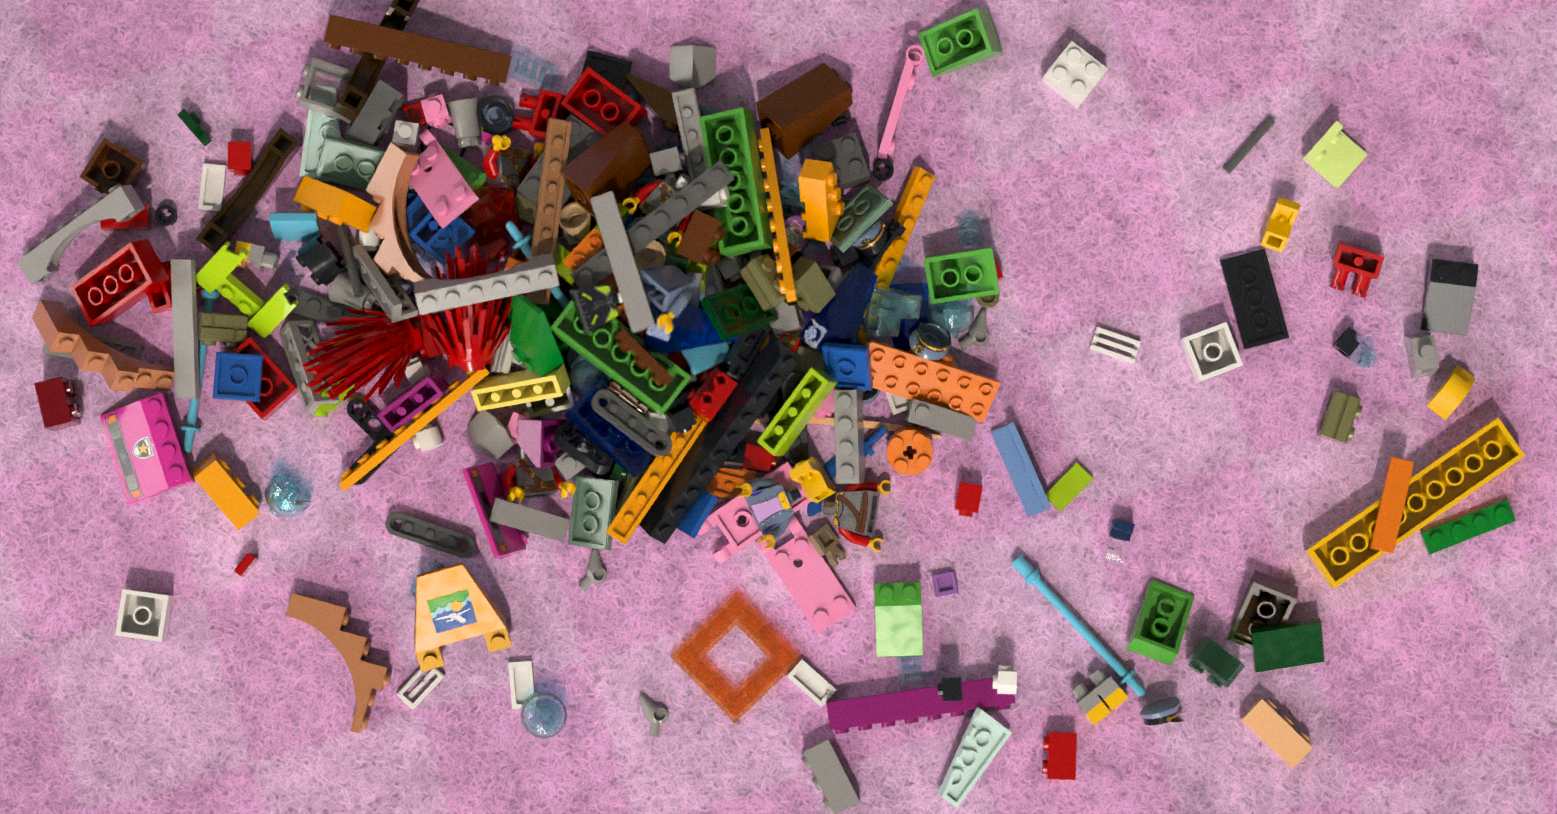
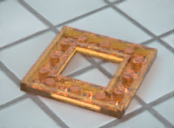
(779, 662)

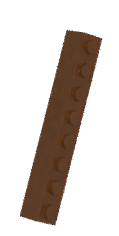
(416, 48)

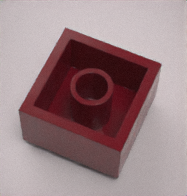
(58, 403)

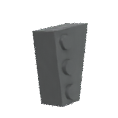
(376, 115)

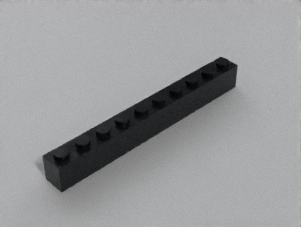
(720, 438)

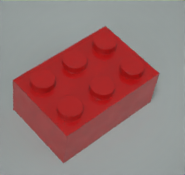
(601, 103)
(276, 385)

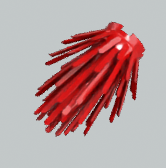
(471, 326)
(364, 353)

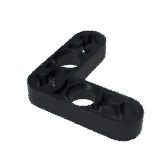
(377, 436)
(595, 459)

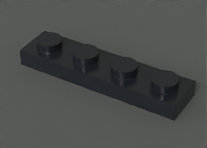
(799, 449)

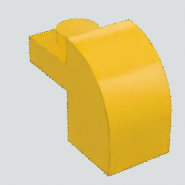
(1280, 224)
(1451, 392)
(813, 479)

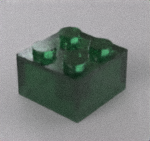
(1215, 662)

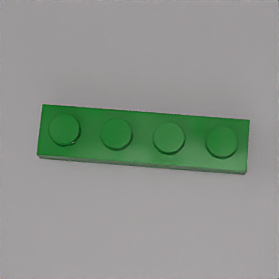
(1468, 527)

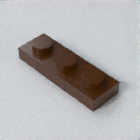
(643, 359)

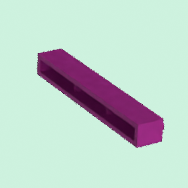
(911, 705)

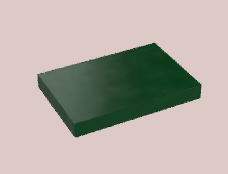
(736, 312)
(1287, 645)

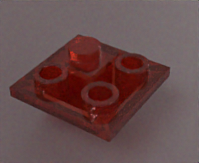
(491, 213)

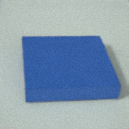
(848, 365)
(238, 377)
(698, 514)

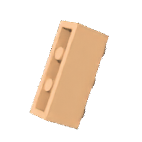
(1277, 732)

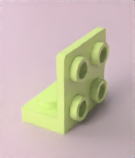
(1335, 156)

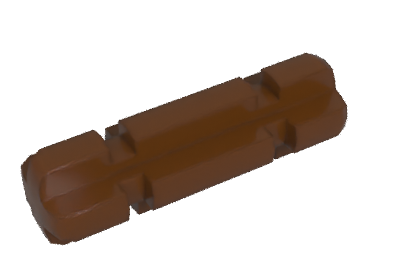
(627, 397)

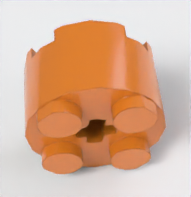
(910, 463)

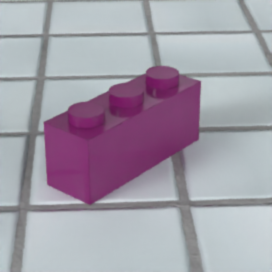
(413, 400)

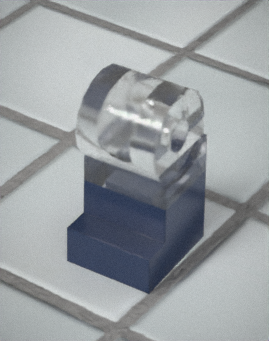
(1118, 541)

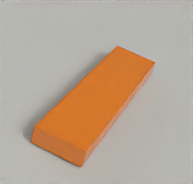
(1391, 505)

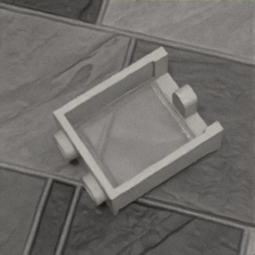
(322, 87)

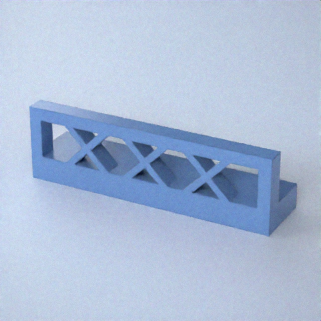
(1020, 469)

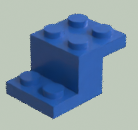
(431, 236)

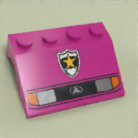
(147, 448)
(484, 488)

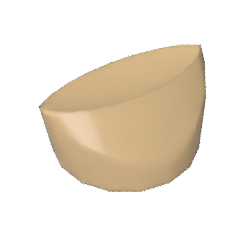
(575, 220)
(652, 255)

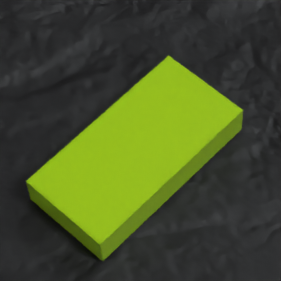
(1068, 487)

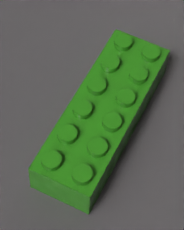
(733, 140)
(601, 350)

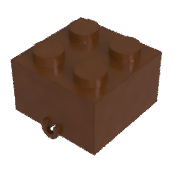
(112, 167)

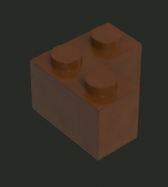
(701, 239)

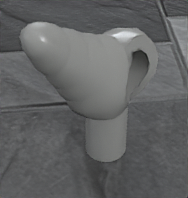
(977, 333)
(594, 571)
(654, 714)

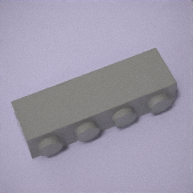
(849, 436)

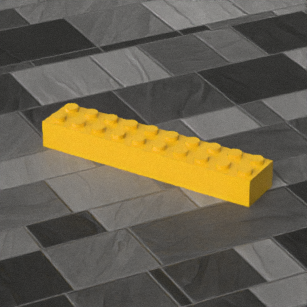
(1428, 496)

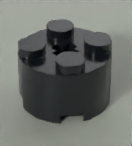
(321, 260)

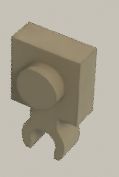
(825, 543)

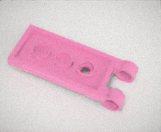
(906, 82)
(444, 187)
(743, 534)
(811, 584)

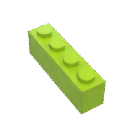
(797, 411)

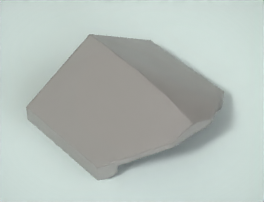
(692, 65)
(489, 435)

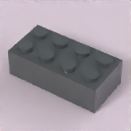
(581, 139)

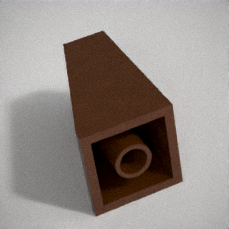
(804, 108)
(608, 166)

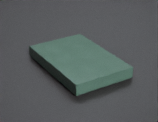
(348, 162)
(859, 216)
(592, 512)

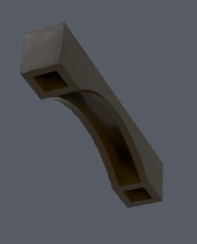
(369, 68)
(263, 175)

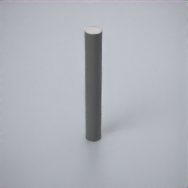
(1248, 145)

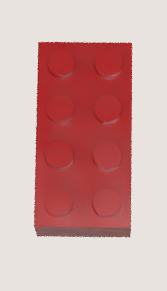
(119, 282)

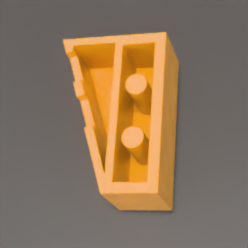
(822, 199)
(335, 204)
(226, 490)

